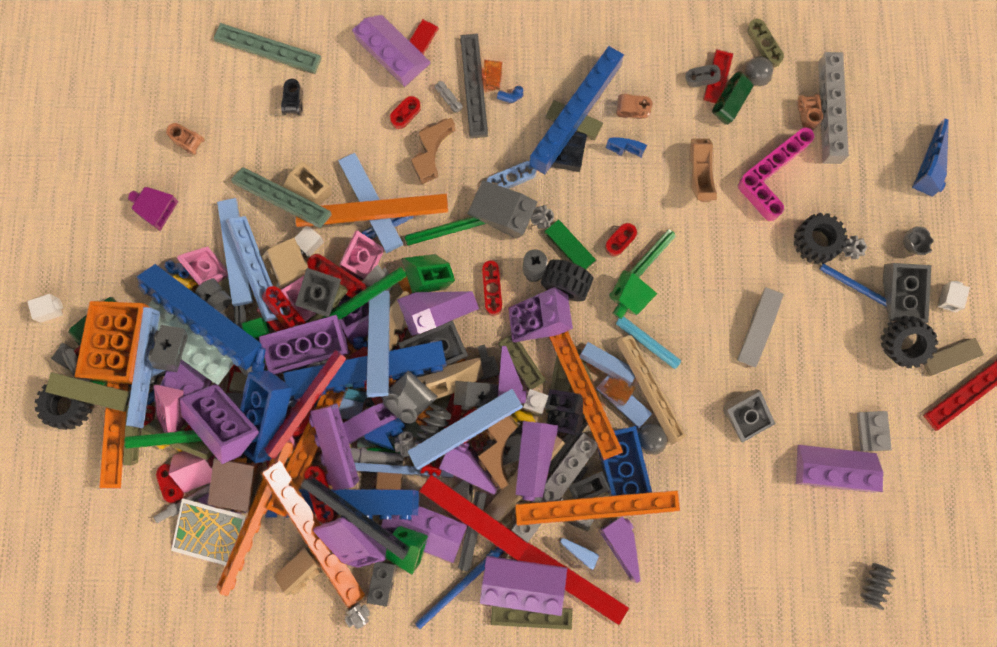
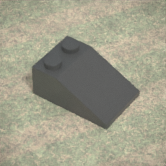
(502, 208)
(907, 290)
(451, 341)

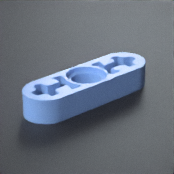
(525, 176)

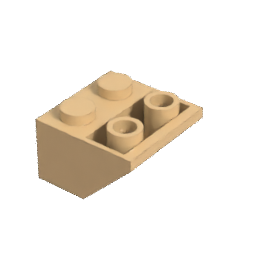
(307, 184)
(284, 263)
(298, 572)

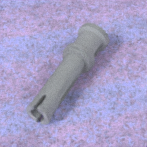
(363, 455)

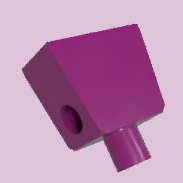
(153, 206)

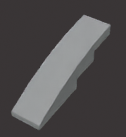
(760, 327)

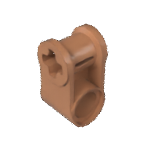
(631, 106)
(810, 108)
(186, 139)

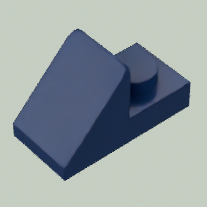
(381, 435)

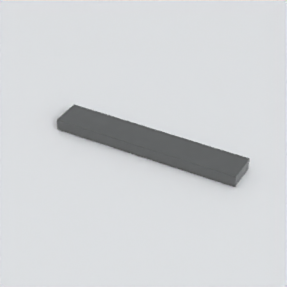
(474, 86)

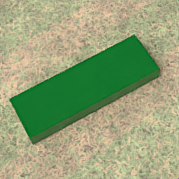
(569, 245)

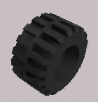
(830, 228)
(568, 278)
(919, 351)
(49, 414)

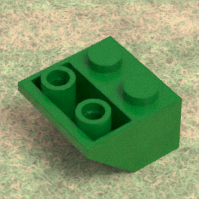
(428, 273)

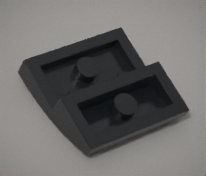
(572, 154)
(565, 411)

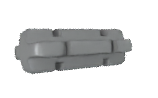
(448, 96)

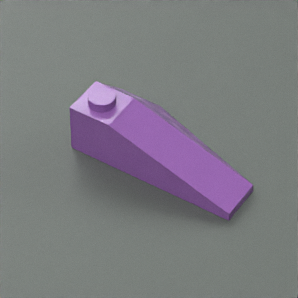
(431, 309)

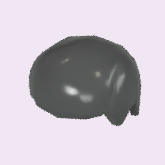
(759, 71)
(918, 241)
(652, 439)

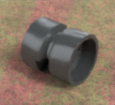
(211, 293)

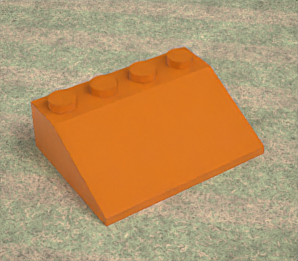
(110, 342)

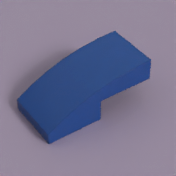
(619, 145)

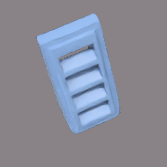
(586, 556)

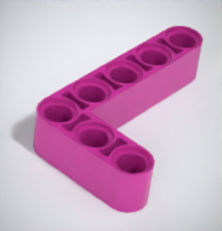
(770, 167)

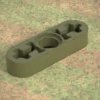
(765, 34)

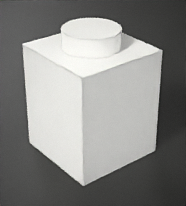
(308, 241)
(953, 296)
(45, 308)
(535, 402)

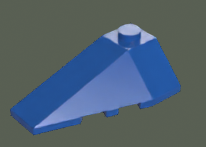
(934, 165)

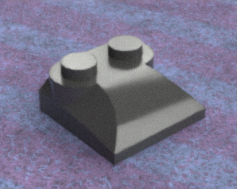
(318, 292)
(408, 398)
(749, 414)

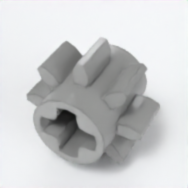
(542, 217)
(855, 247)
(404, 443)
(357, 616)

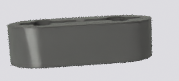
(703, 75)

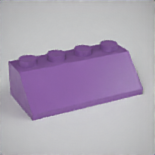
(390, 48)
(304, 345)
(218, 422)
(334, 446)
(839, 469)
(443, 532)
(523, 585)

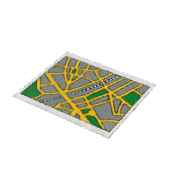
(206, 531)

